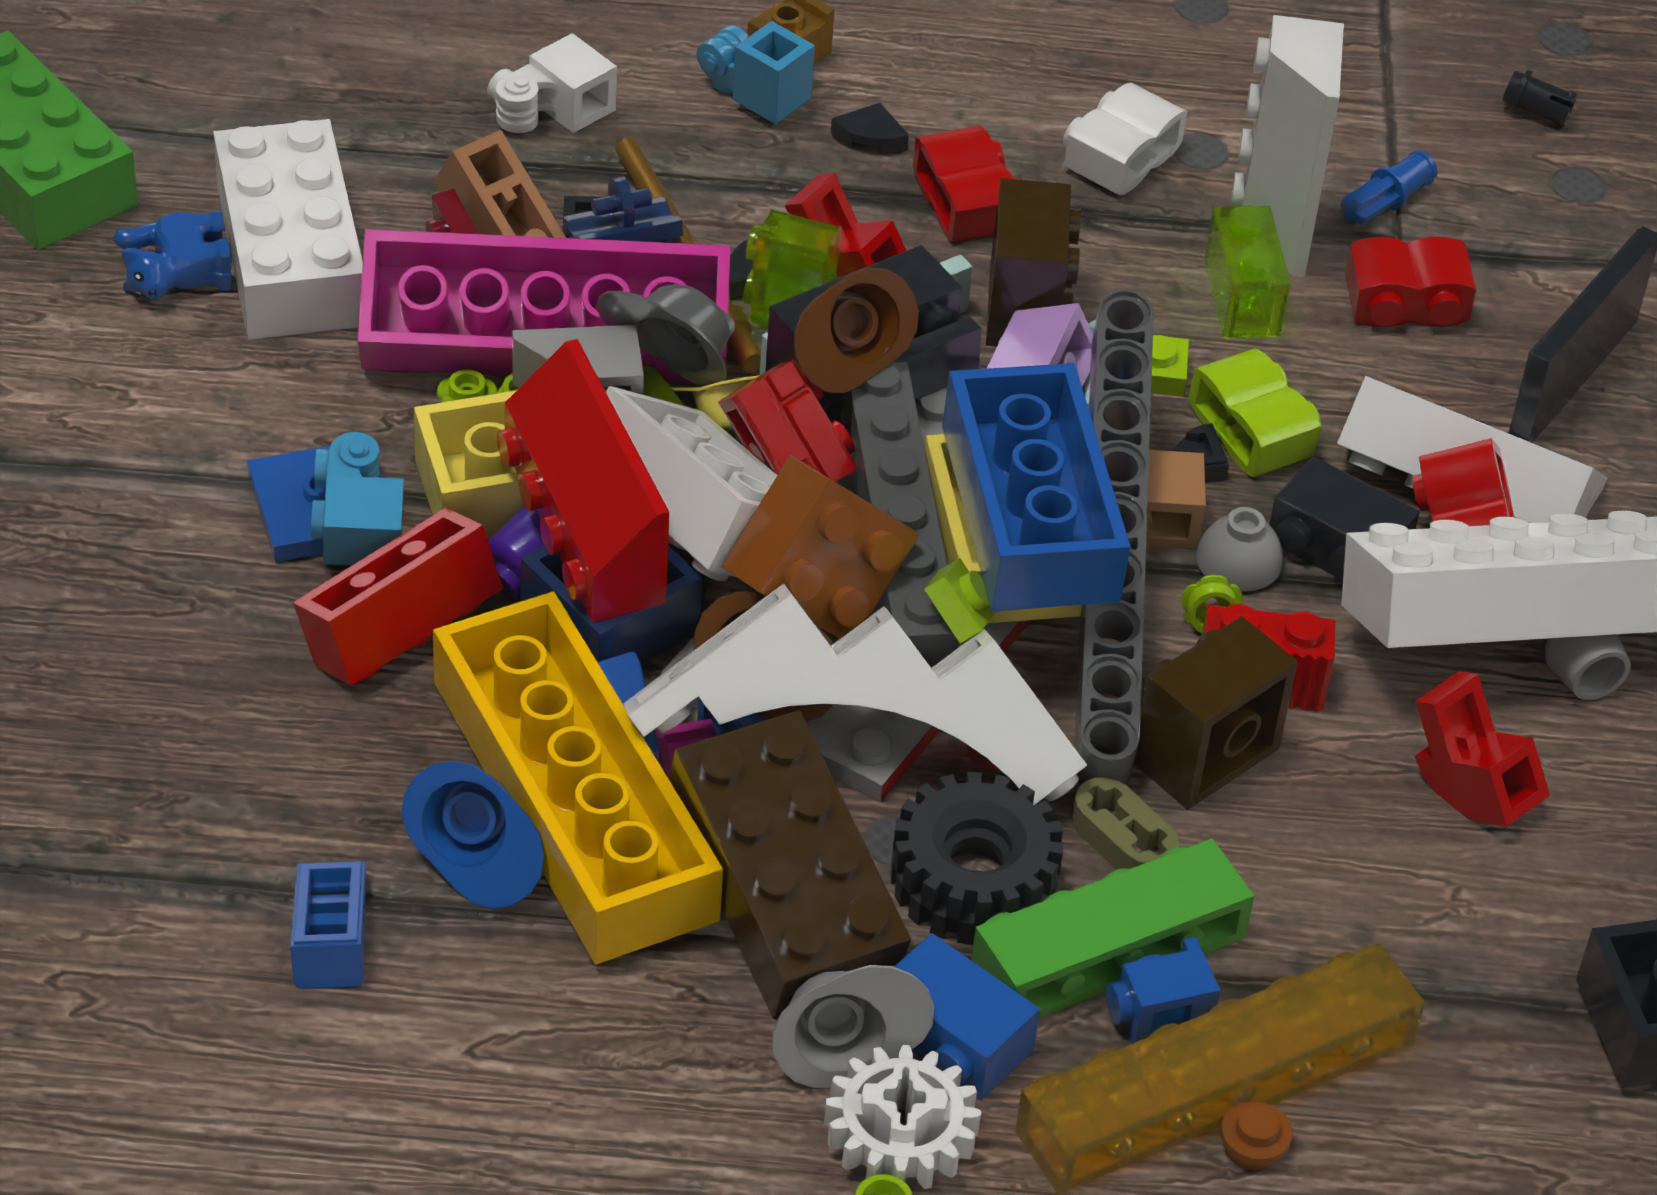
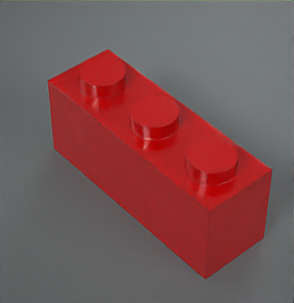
(398, 596)

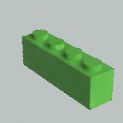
(1083, 936)

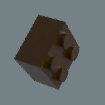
(1031, 251)
(1214, 711)

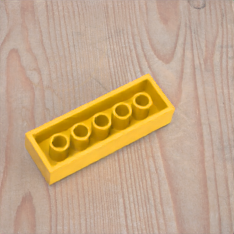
(571, 757)

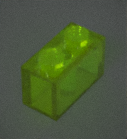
(1246, 272)

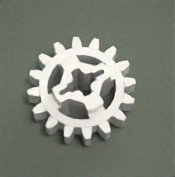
(936, 1108)

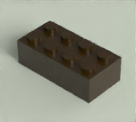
(790, 857)

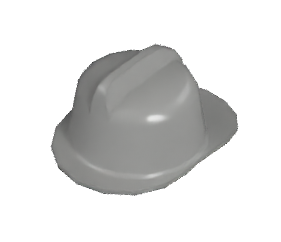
(848, 1016)

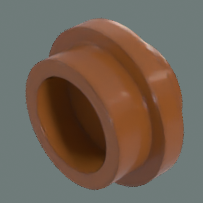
(1256, 1134)

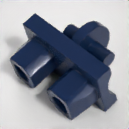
(625, 217)

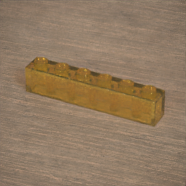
(1193, 1072)

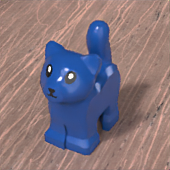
(186, 256)

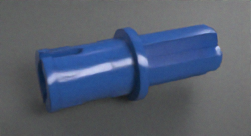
(1389, 187)

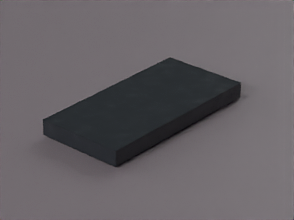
(1583, 336)

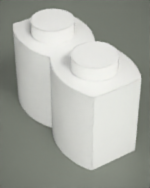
(1124, 138)

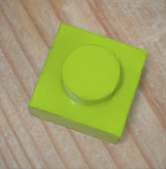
(1169, 365)
(960, 599)

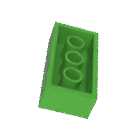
(55, 154)

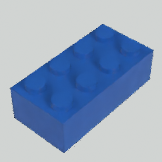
(1035, 487)

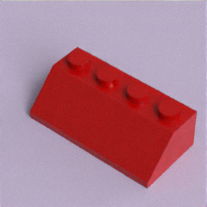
(587, 487)

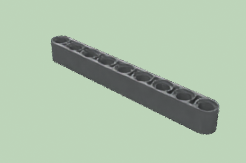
(1123, 402)

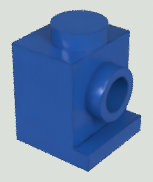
(1162, 991)

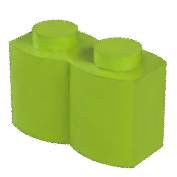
(1255, 412)

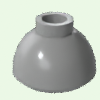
(1241, 550)

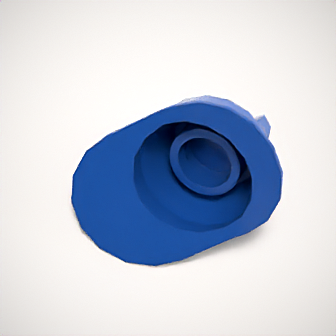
(474, 833)

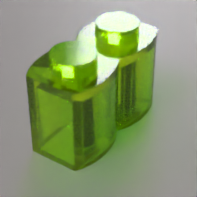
(788, 259)

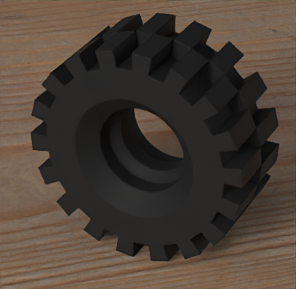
(973, 821)

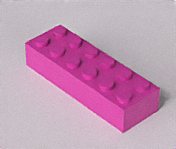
(457, 296)

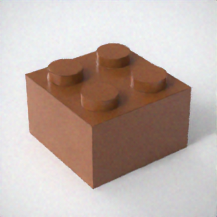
(823, 546)

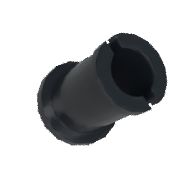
(1539, 97)

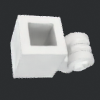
(563, 80)

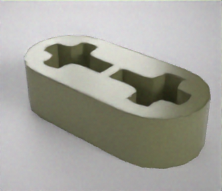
(1128, 828)

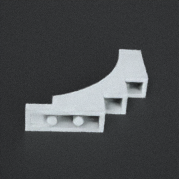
(781, 660)

